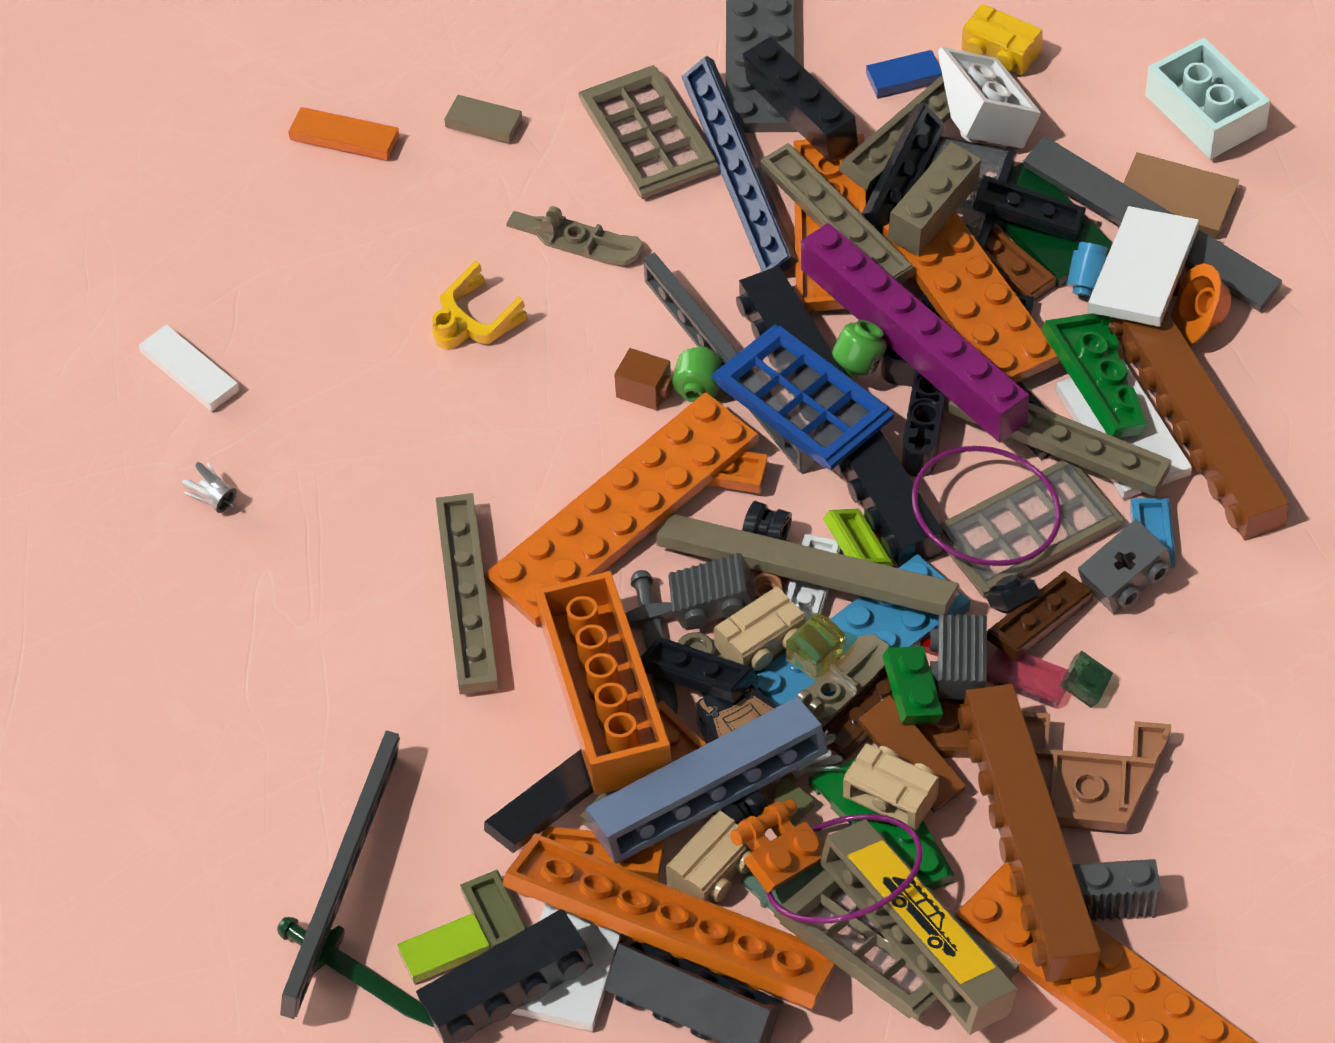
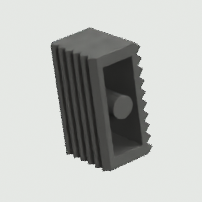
(711, 590)
(961, 654)
(1119, 888)

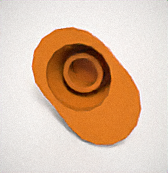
(1201, 302)

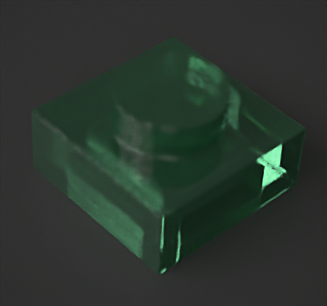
(1086, 679)

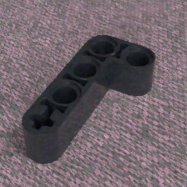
(924, 413)

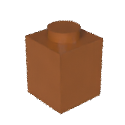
(643, 379)

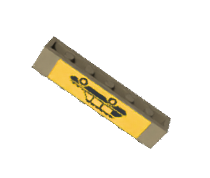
(919, 927)

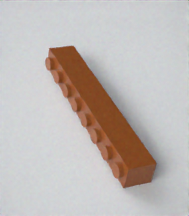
(1204, 425)
(1029, 834)

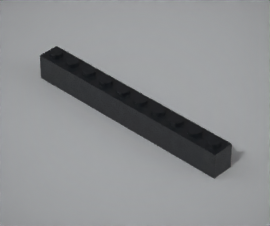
(873, 469)

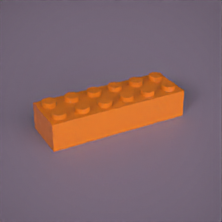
(603, 681)

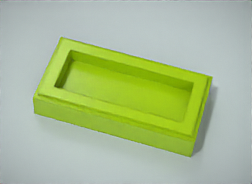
(855, 536)
(443, 948)

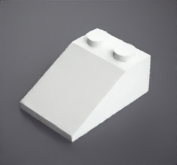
(986, 99)

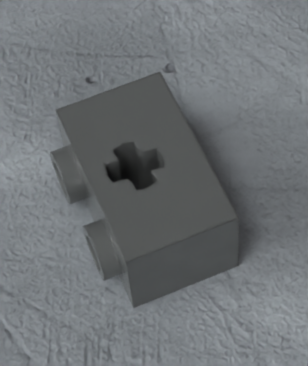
(1125, 567)

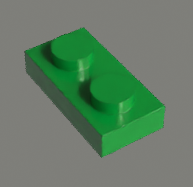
(912, 685)

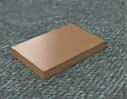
(1184, 190)

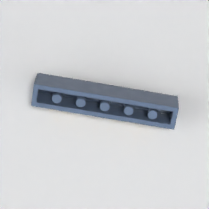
(706, 780)

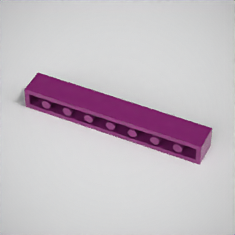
(915, 332)

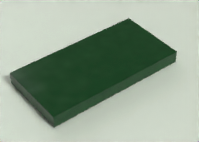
(1048, 250)

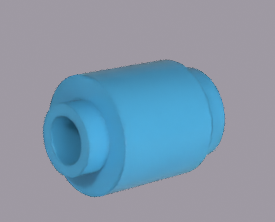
(1086, 268)

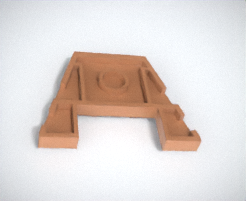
(1097, 787)

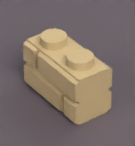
(759, 630)
(891, 785)
(709, 861)

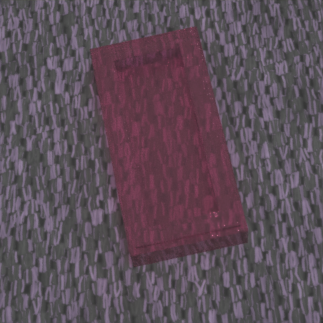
(1029, 676)

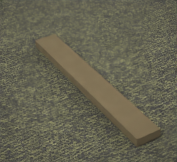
(810, 564)

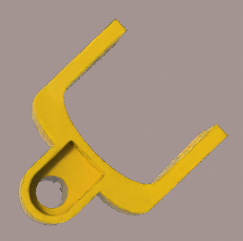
(453, 326)

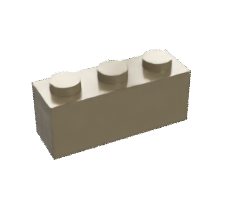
(934, 198)

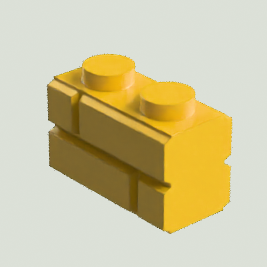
(1002, 37)

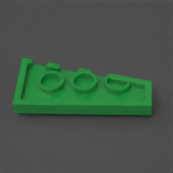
(1094, 365)
(934, 868)

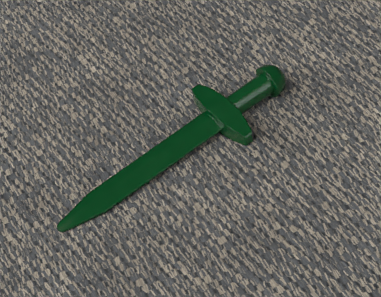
(355, 971)

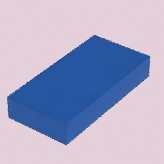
(903, 73)

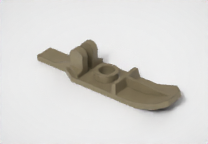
(591, 243)
(846, 678)

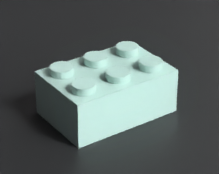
(1207, 98)

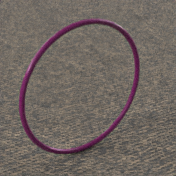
(935, 539)
(824, 920)

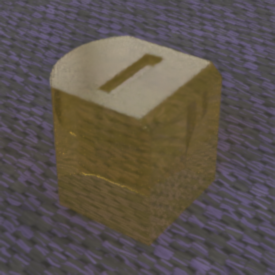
(815, 646)

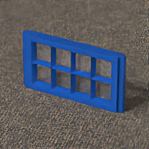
(803, 397)

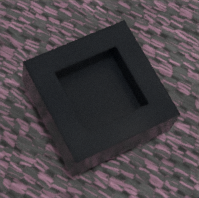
(1012, 592)

